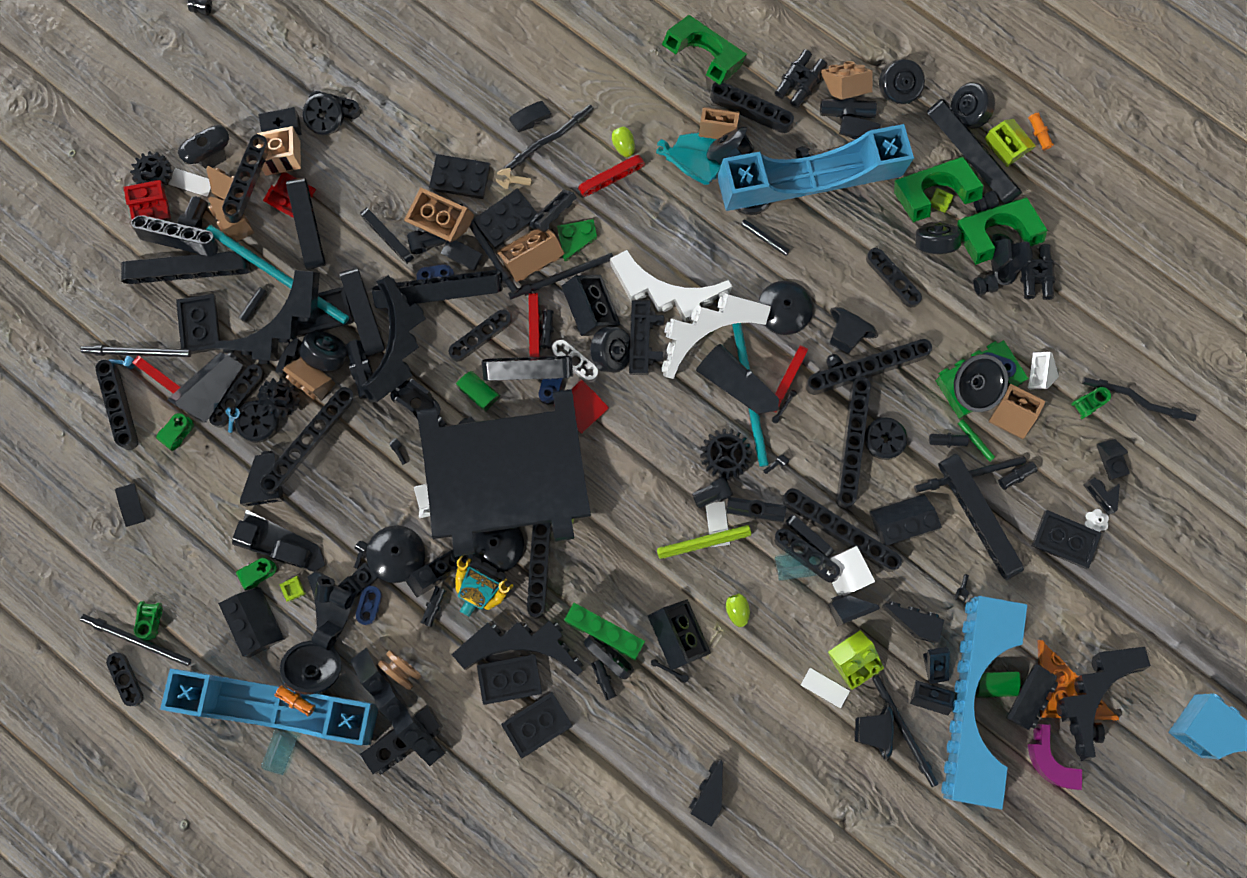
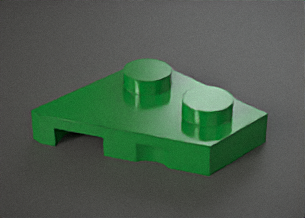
(576, 236)

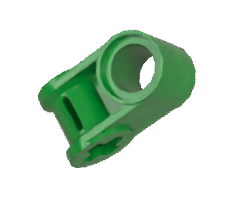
(1089, 403)
(173, 432)
(253, 574)
(148, 618)

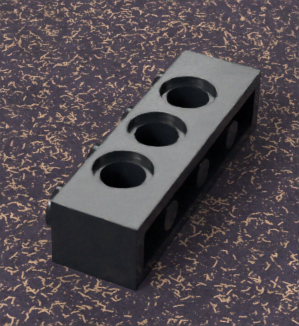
(373, 756)

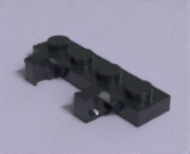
(641, 322)

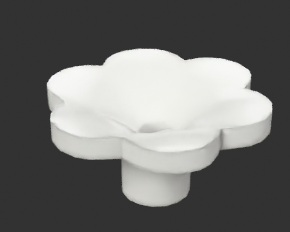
(1093, 522)

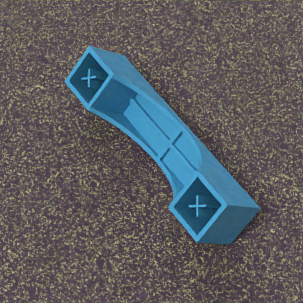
(761, 180)
(256, 704)
(1211, 727)
(971, 769)

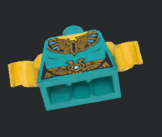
(478, 589)

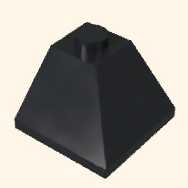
(850, 608)

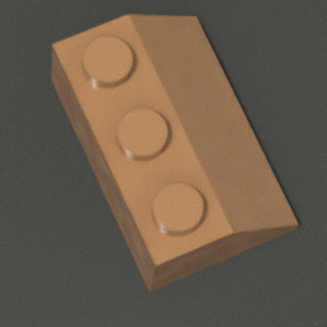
(439, 215)
(530, 253)

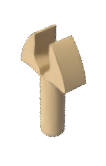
(512, 179)

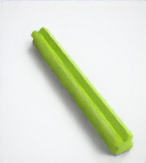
(704, 542)

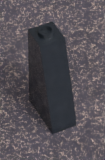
(207, 387)

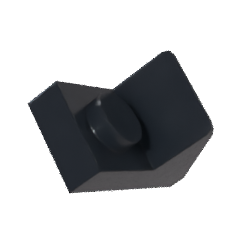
(1113, 459)
(1108, 499)
(937, 664)

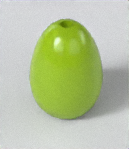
(623, 141)
(738, 610)

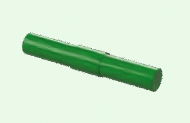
(976, 440)

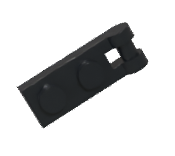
(552, 210)

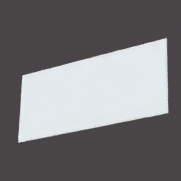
(190, 182)
(717, 519)
(825, 688)

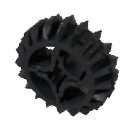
(737, 443)

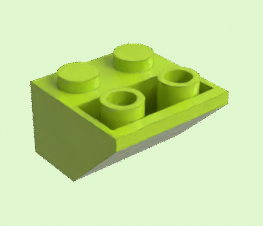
(1009, 141)
(856, 659)

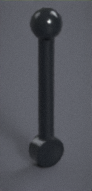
(775, 419)
(684, 678)

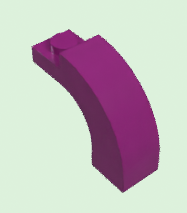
(1047, 766)

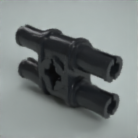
(806, 84)
(1039, 272)

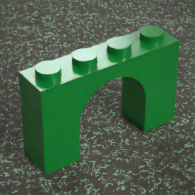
(694, 33)
(954, 174)
(1017, 214)
(946, 377)
(605, 631)

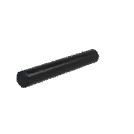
(766, 238)

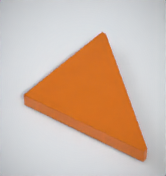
(1066, 678)

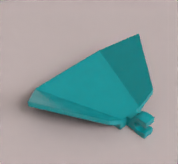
(691, 157)

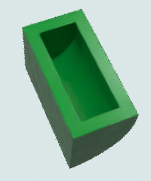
(477, 390)
(998, 685)

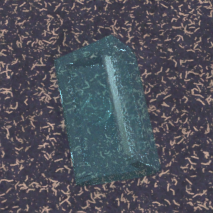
(790, 568)
(279, 751)

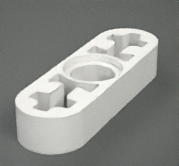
(574, 352)

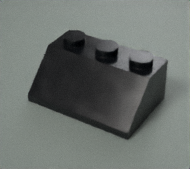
(590, 304)
(905, 520)
(251, 622)
(679, 634)
(1032, 697)

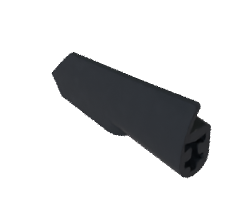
(736, 380)
(277, 542)

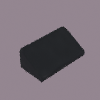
(932, 698)

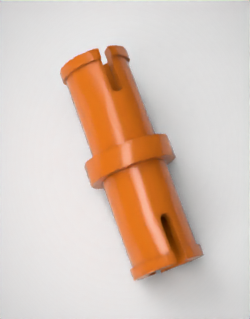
(1041, 131)
(295, 700)

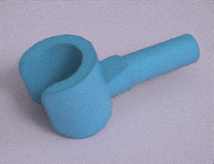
(127, 362)
(232, 418)

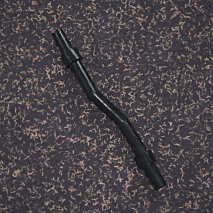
(577, 118)
(1173, 412)

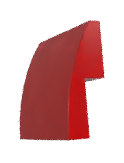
(278, 195)
(147, 200)
(587, 405)

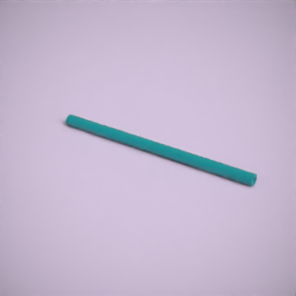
(272, 271)
(754, 417)

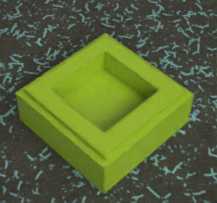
(941, 200)
(292, 589)

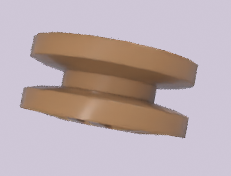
(399, 670)

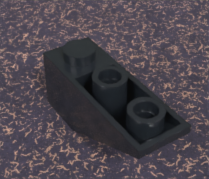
(433, 573)
(919, 625)
(709, 801)

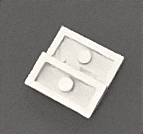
(853, 572)

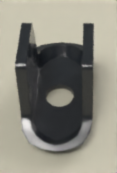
(730, 145)
(205, 147)
(1009, 258)
(849, 330)
(408, 391)
(877, 731)

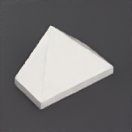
(1043, 371)

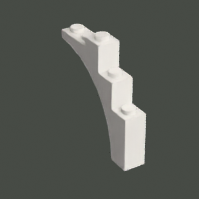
(663, 295)
(704, 320)

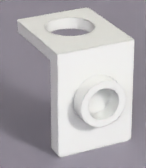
(422, 499)

